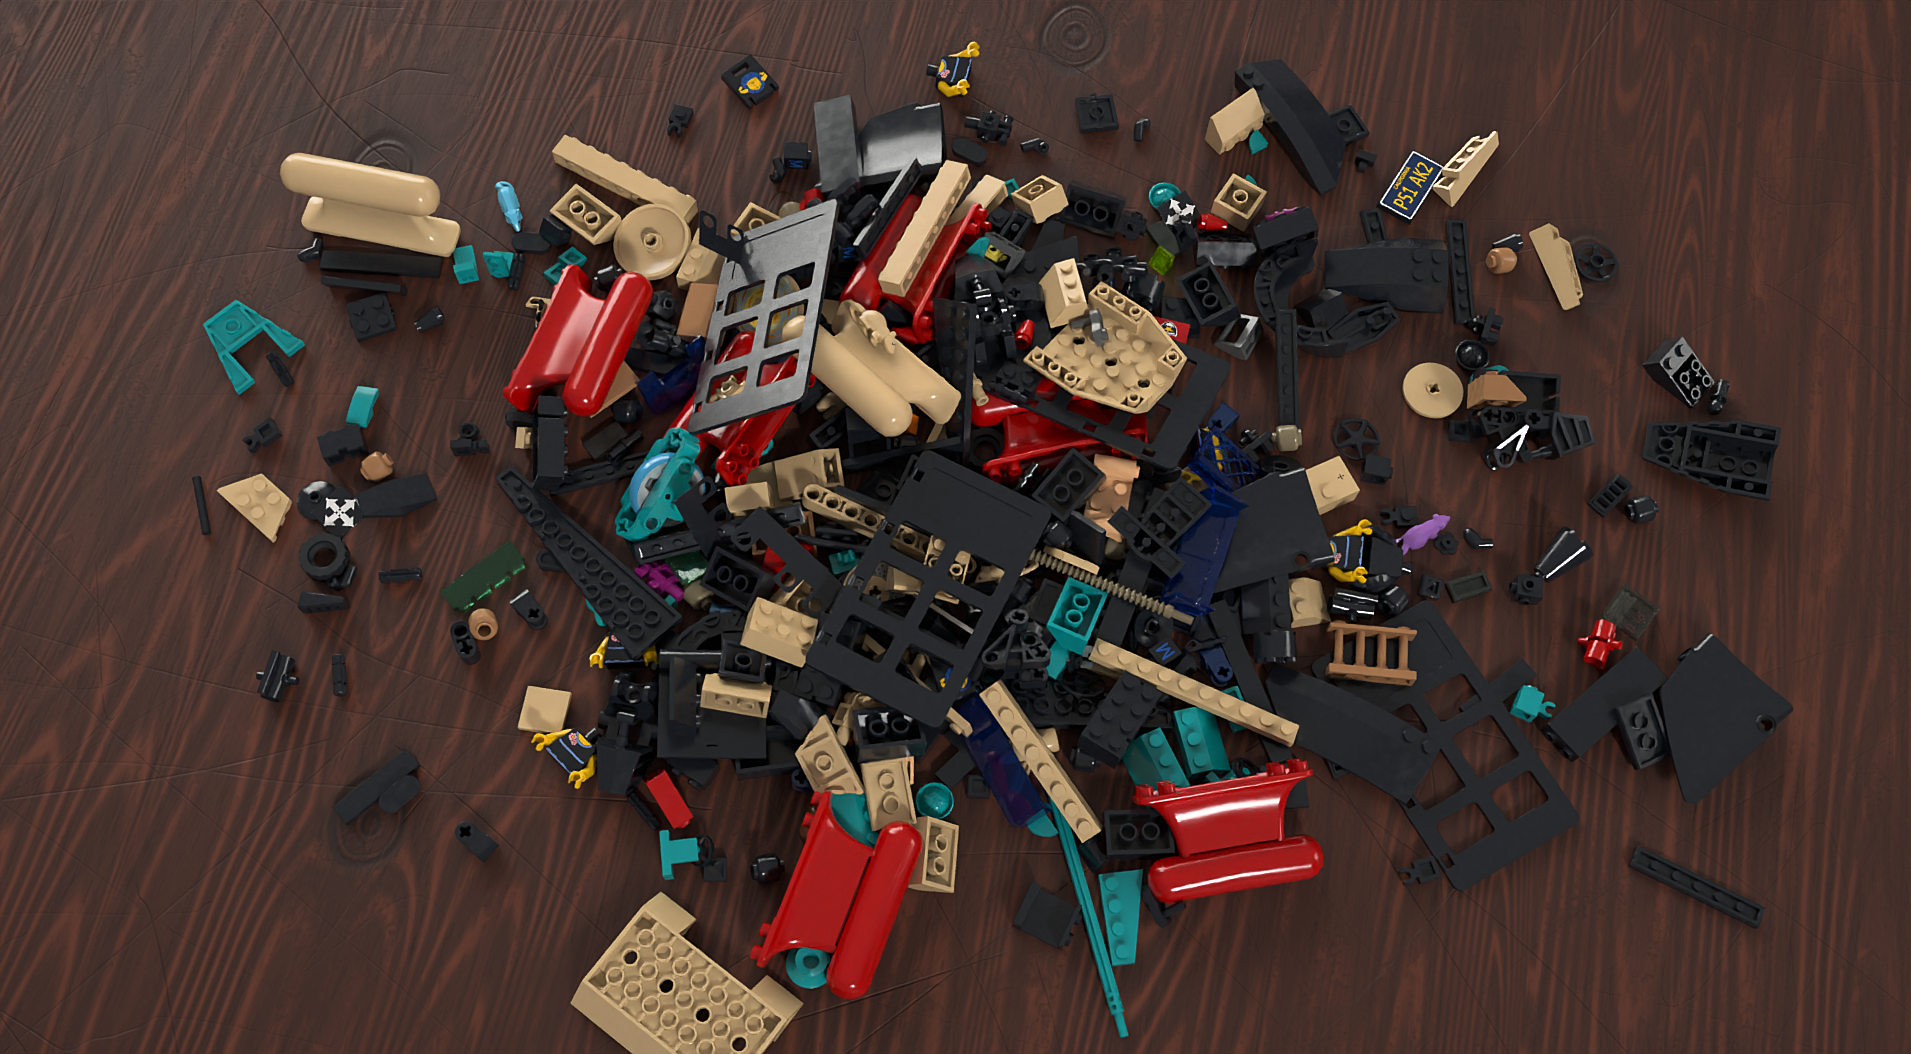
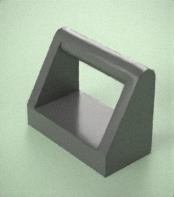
(1008, 248)
(1247, 339)

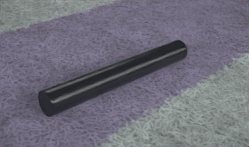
(201, 505)

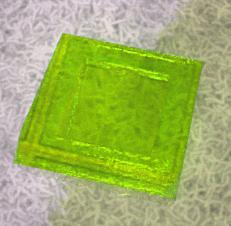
(1162, 260)

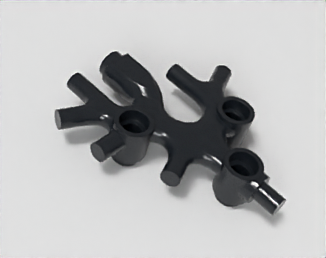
(1112, 264)

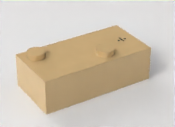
(1331, 484)

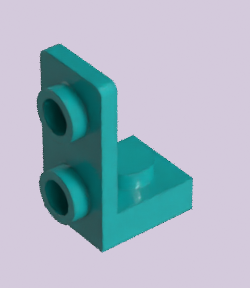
(499, 263)
(465, 265)

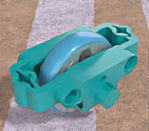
(657, 484)

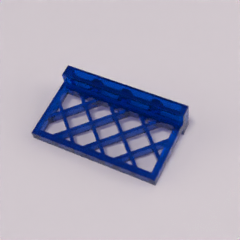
(1209, 470)

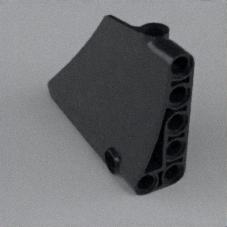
(898, 135)
(1274, 531)
(1715, 715)

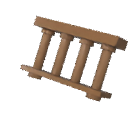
(1360, 671)

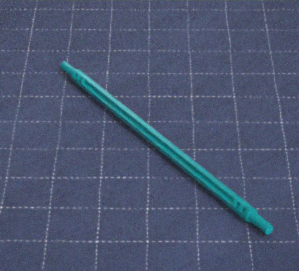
(1090, 920)

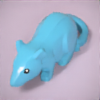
(509, 204)

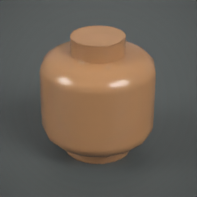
(1501, 260)
(376, 466)
(483, 624)

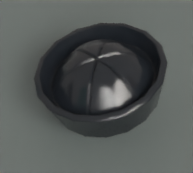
(1472, 355)

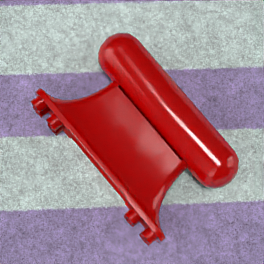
(935, 276)
(580, 342)
(1037, 438)
(745, 440)
(1230, 835)
(843, 898)

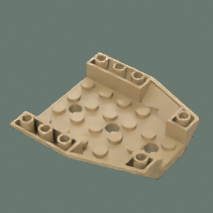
(1135, 344)

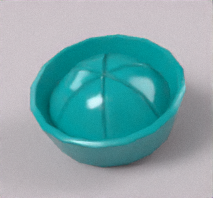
(1162, 193)
(934, 800)

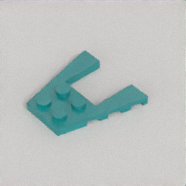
(237, 326)

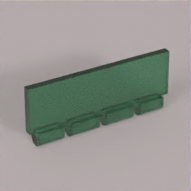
(685, 566)
(479, 578)

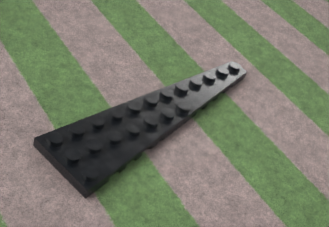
(618, 596)

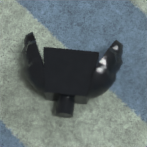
(1382, 561)

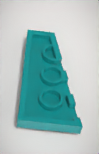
(1121, 906)

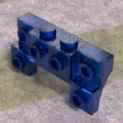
(676, 383)

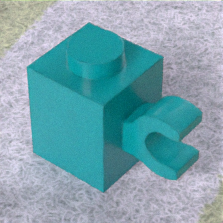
(843, 562)
(1528, 704)

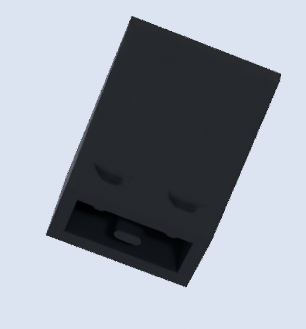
(1679, 371)

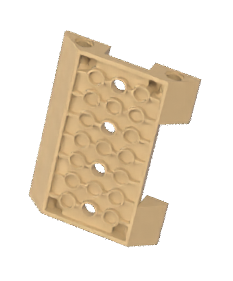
(645, 1020)

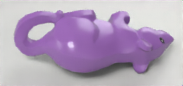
(1419, 534)

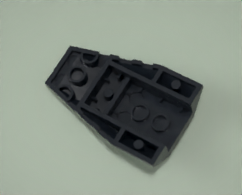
(1396, 271)
(1721, 455)

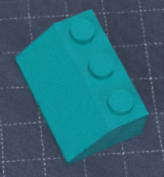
(1076, 614)
(1199, 742)
(1152, 760)
(853, 816)

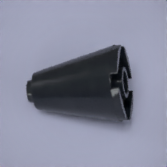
(1562, 555)

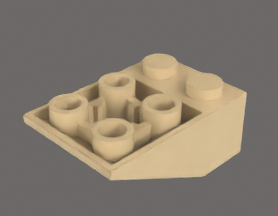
(814, 467)
(956, 572)

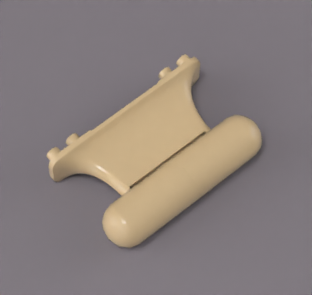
(370, 203)
(871, 379)

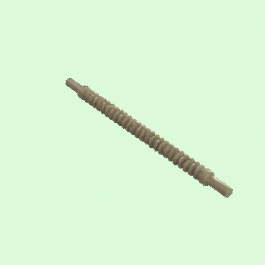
(1167, 610)

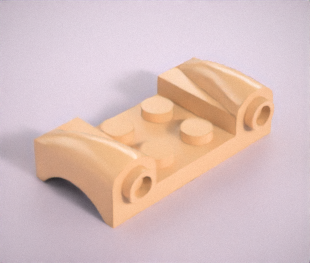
(1113, 492)

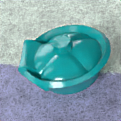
(808, 966)

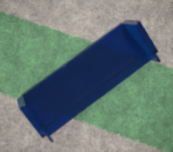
(1203, 551)
(1001, 765)

